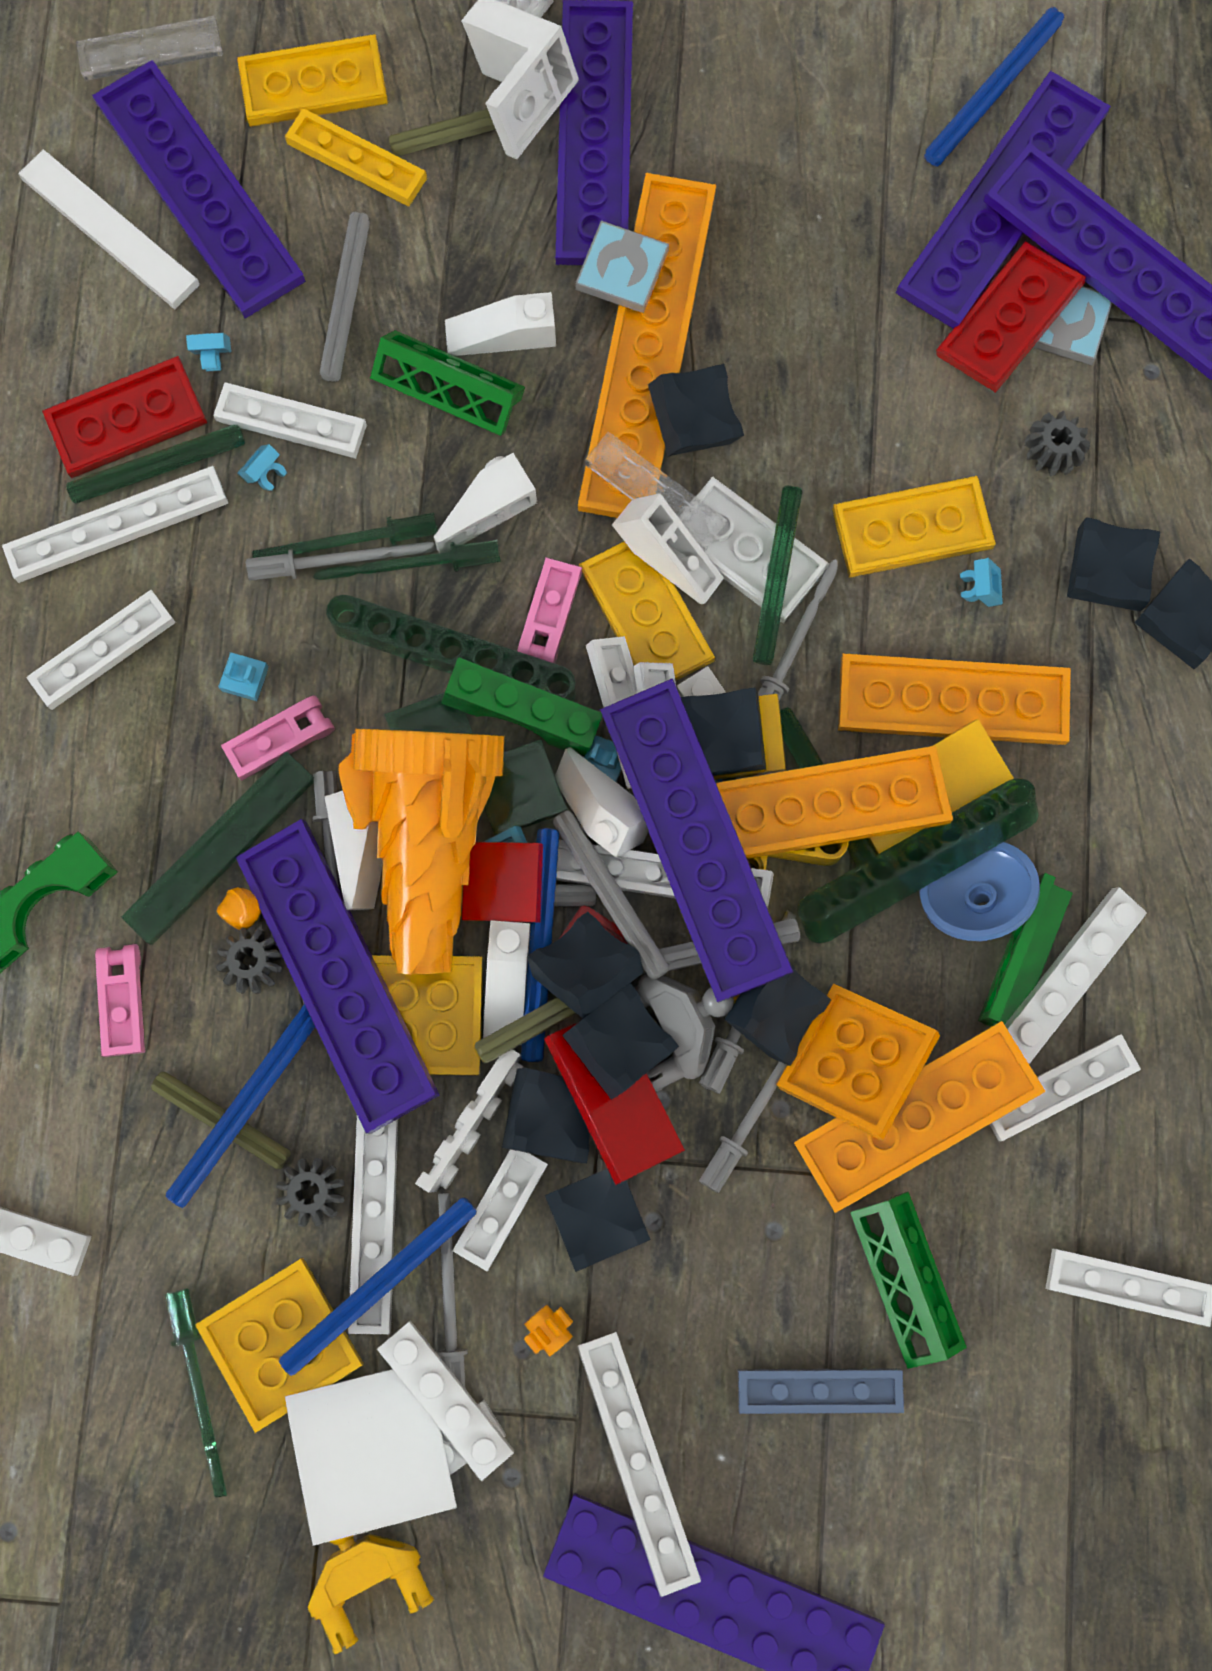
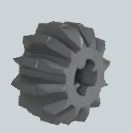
(1059, 430)
(239, 972)
(321, 1200)

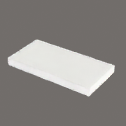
(745, 549)

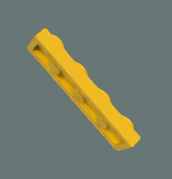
(356, 157)

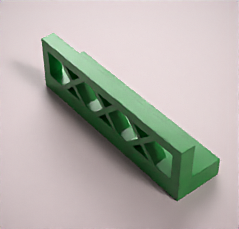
(450, 369)
(1026, 954)
(920, 1278)

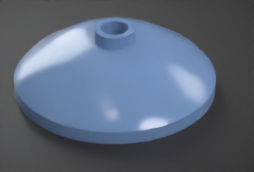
(999, 877)

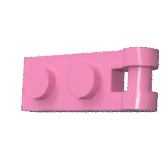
(550, 609)
(272, 738)
(120, 1001)

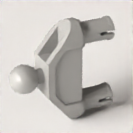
(688, 1022)

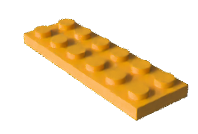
(946, 695)
(837, 802)
(945, 1105)

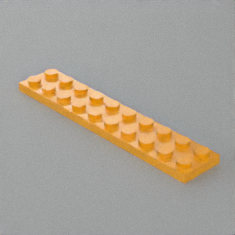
(650, 341)

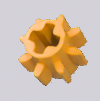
(548, 1330)

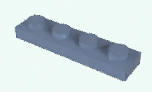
(820, 1391)

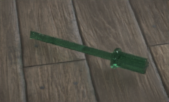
(396, 529)
(460, 556)
(185, 1334)

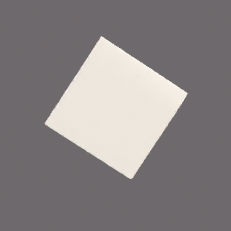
(367, 1456)

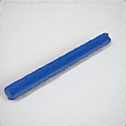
(994, 86)
(540, 937)
(241, 1109)
(377, 1286)

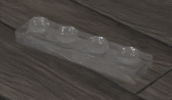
(162, 44)
(640, 478)

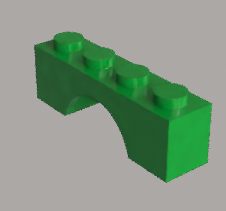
(495, 695)
(72, 867)

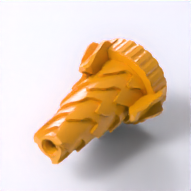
(427, 809)

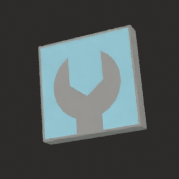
(622, 266)
(1078, 327)

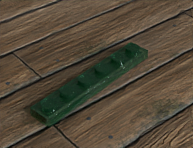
(218, 848)

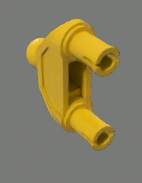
(357, 1568)

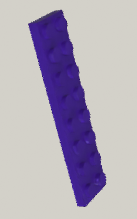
(594, 125)
(199, 189)
(974, 236)
(1109, 252)
(696, 841)
(337, 977)
(729, 1610)

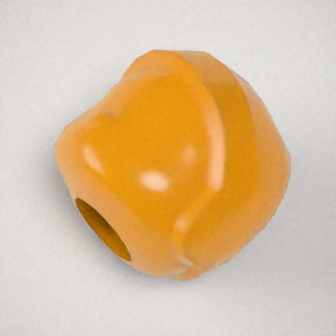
(239, 908)

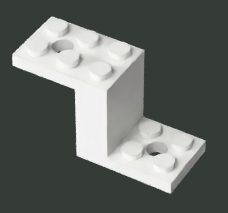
(529, 61)

